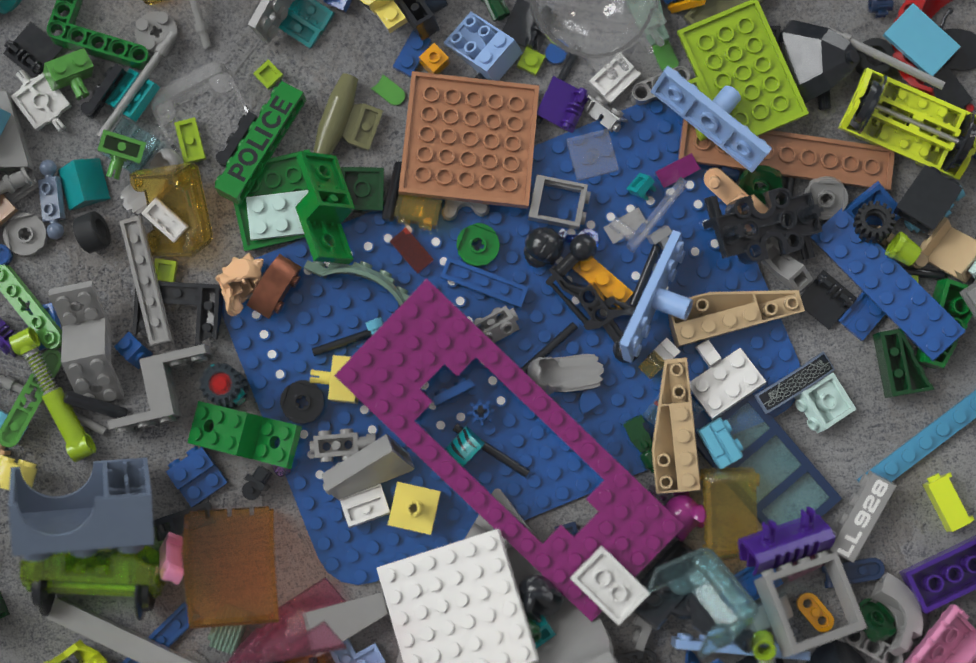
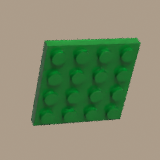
(279, 176)

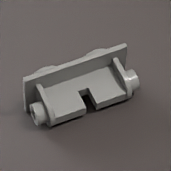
(612, 116)

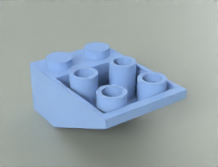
(483, 47)

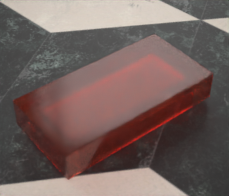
(411, 250)

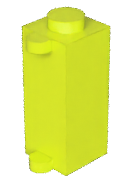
(947, 502)

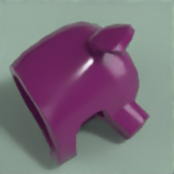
(687, 512)

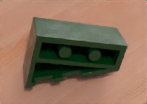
(898, 365)

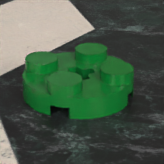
(471, 234)

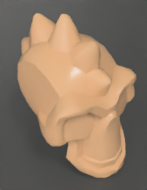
(239, 281)

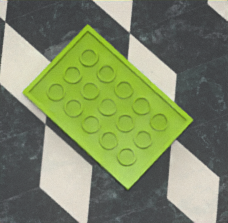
(742, 53)

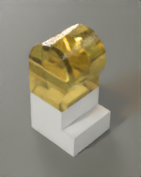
(655, 360)

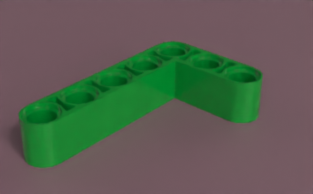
(91, 37)

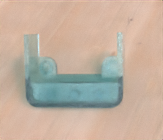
(716, 590)

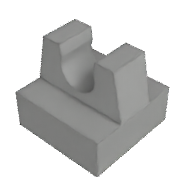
(660, 236)

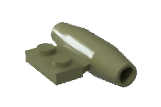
(345, 119)

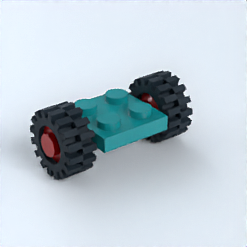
(224, 386)

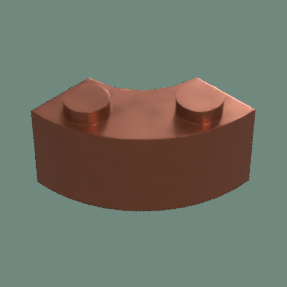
(274, 286)

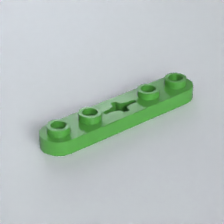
(38, 318)
(19, 417)

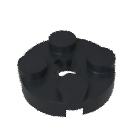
(296, 391)

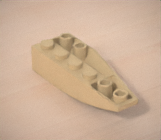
(729, 312)
(674, 433)

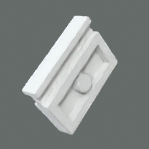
(613, 88)
(365, 506)

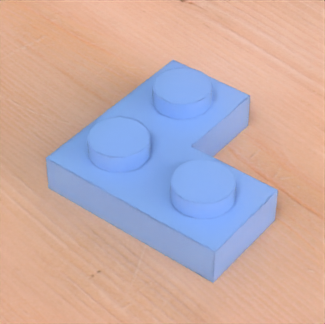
(368, 655)

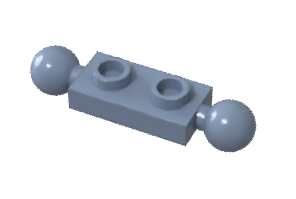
(51, 199)

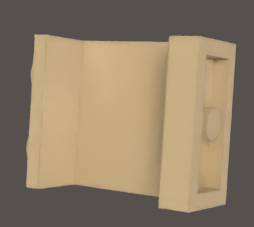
(950, 250)

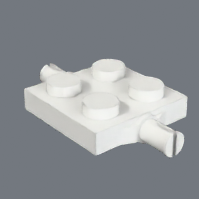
(39, 102)

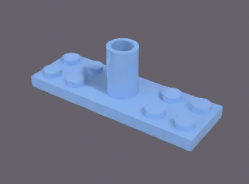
(712, 117)
(657, 298)
(687, 642)

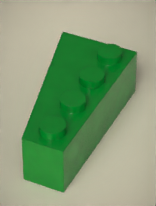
(948, 296)

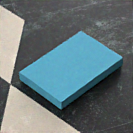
(921, 40)

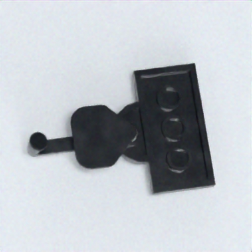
(664, 603)

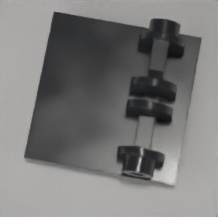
(523, 27)
(31, 50)
(826, 299)

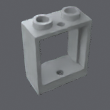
(542, 181)

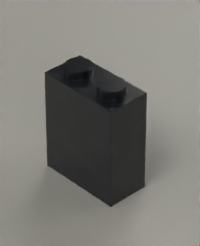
(928, 199)

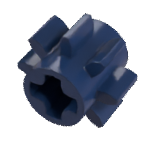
(880, 7)

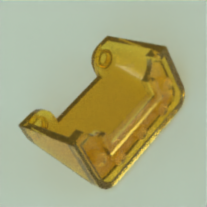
(181, 191)
(729, 508)

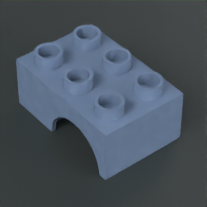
(104, 513)

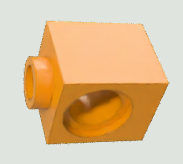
(434, 59)

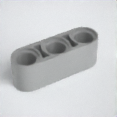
(648, 84)
(880, 652)

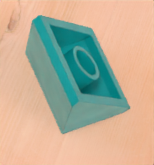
(84, 183)

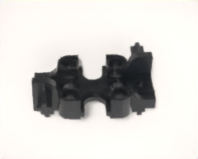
(730, 227)

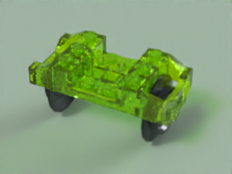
(118, 575)

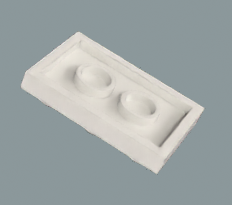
(726, 383)
(610, 585)

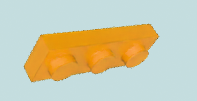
(608, 284)

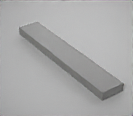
(146, 280)

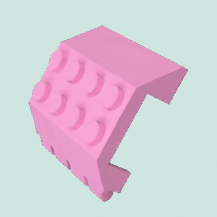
(948, 641)

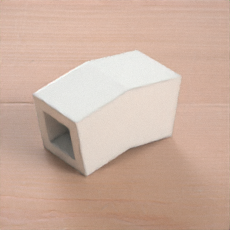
(708, 353)

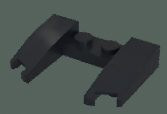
(205, 296)

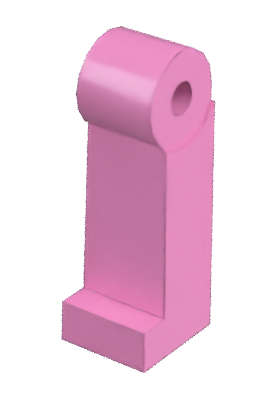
(171, 558)

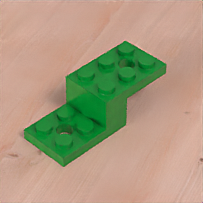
(324, 208)
(244, 434)

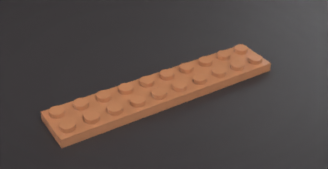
(803, 157)

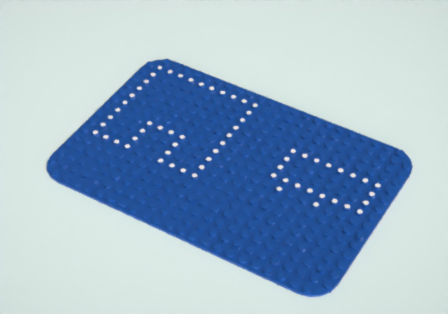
(324, 310)

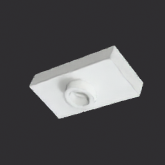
(165, 219)

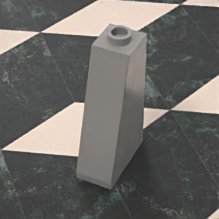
(13, 146)
(368, 467)
(349, 616)

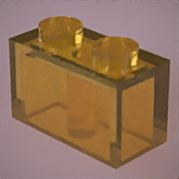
(418, 211)

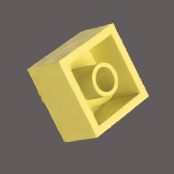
(337, 390)
(414, 508)

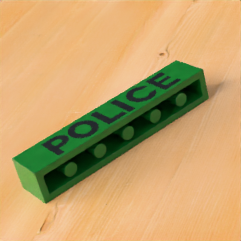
(260, 143)

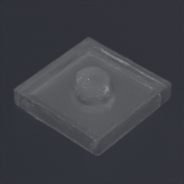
(592, 154)

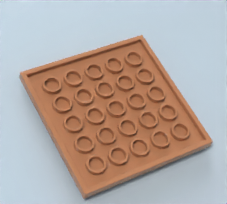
(469, 140)

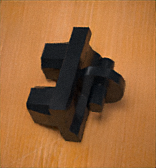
(257, 483)

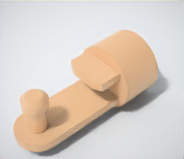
(729, 191)

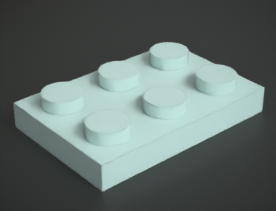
(274, 215)

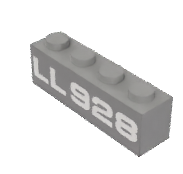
(861, 515)

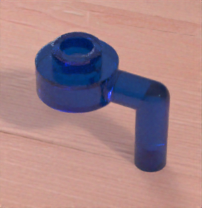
(568, 237)

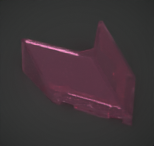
(289, 636)

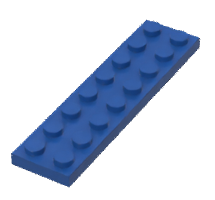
(889, 286)

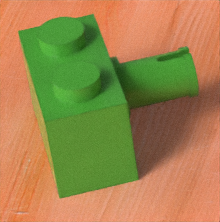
(70, 71)
(120, 150)

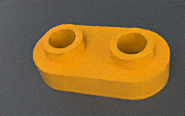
(815, 611)

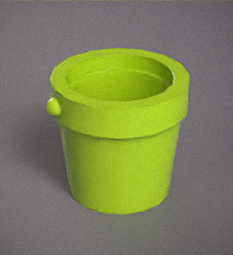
(903, 249)

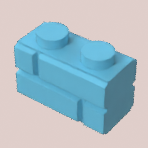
(720, 443)

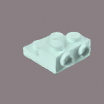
(824, 403)

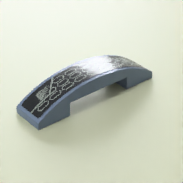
(794, 383)

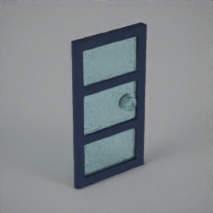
(785, 473)

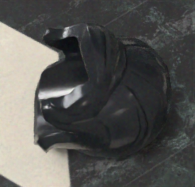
(543, 247)
(539, 597)

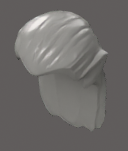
(136, 200)
(566, 373)

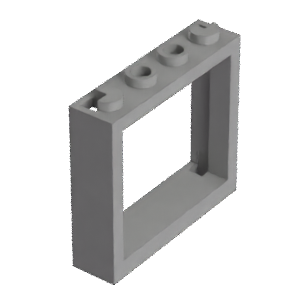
(777, 615)

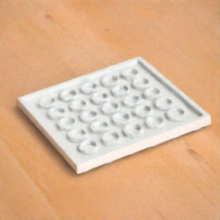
(458, 604)

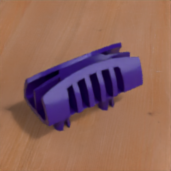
(786, 542)

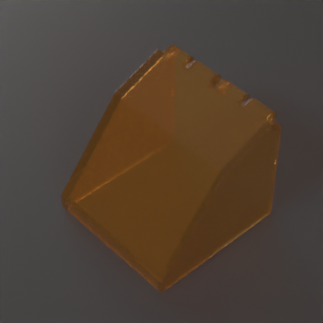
(230, 567)

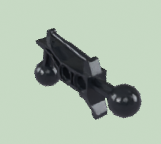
(583, 249)

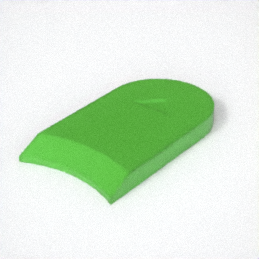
(665, 56)
(389, 91)

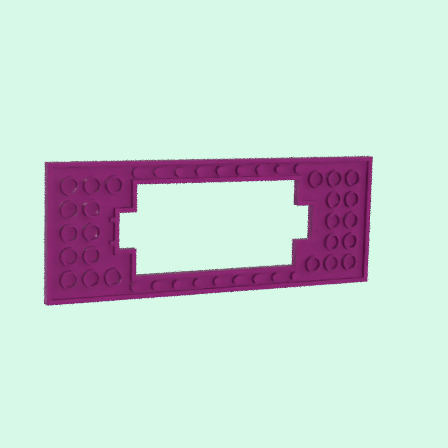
(434, 332)

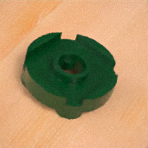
(763, 174)
(883, 627)

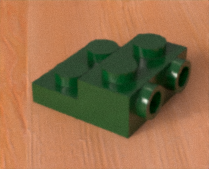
(365, 187)

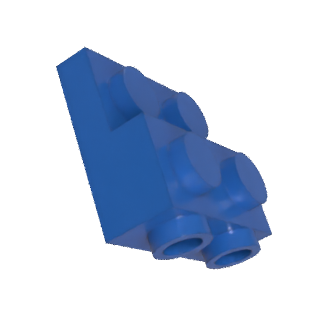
(196, 475)

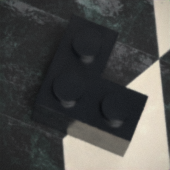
(421, 15)

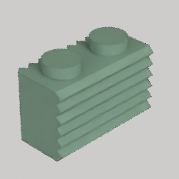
(226, 637)

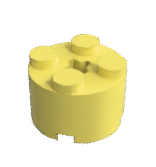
(27, 469)

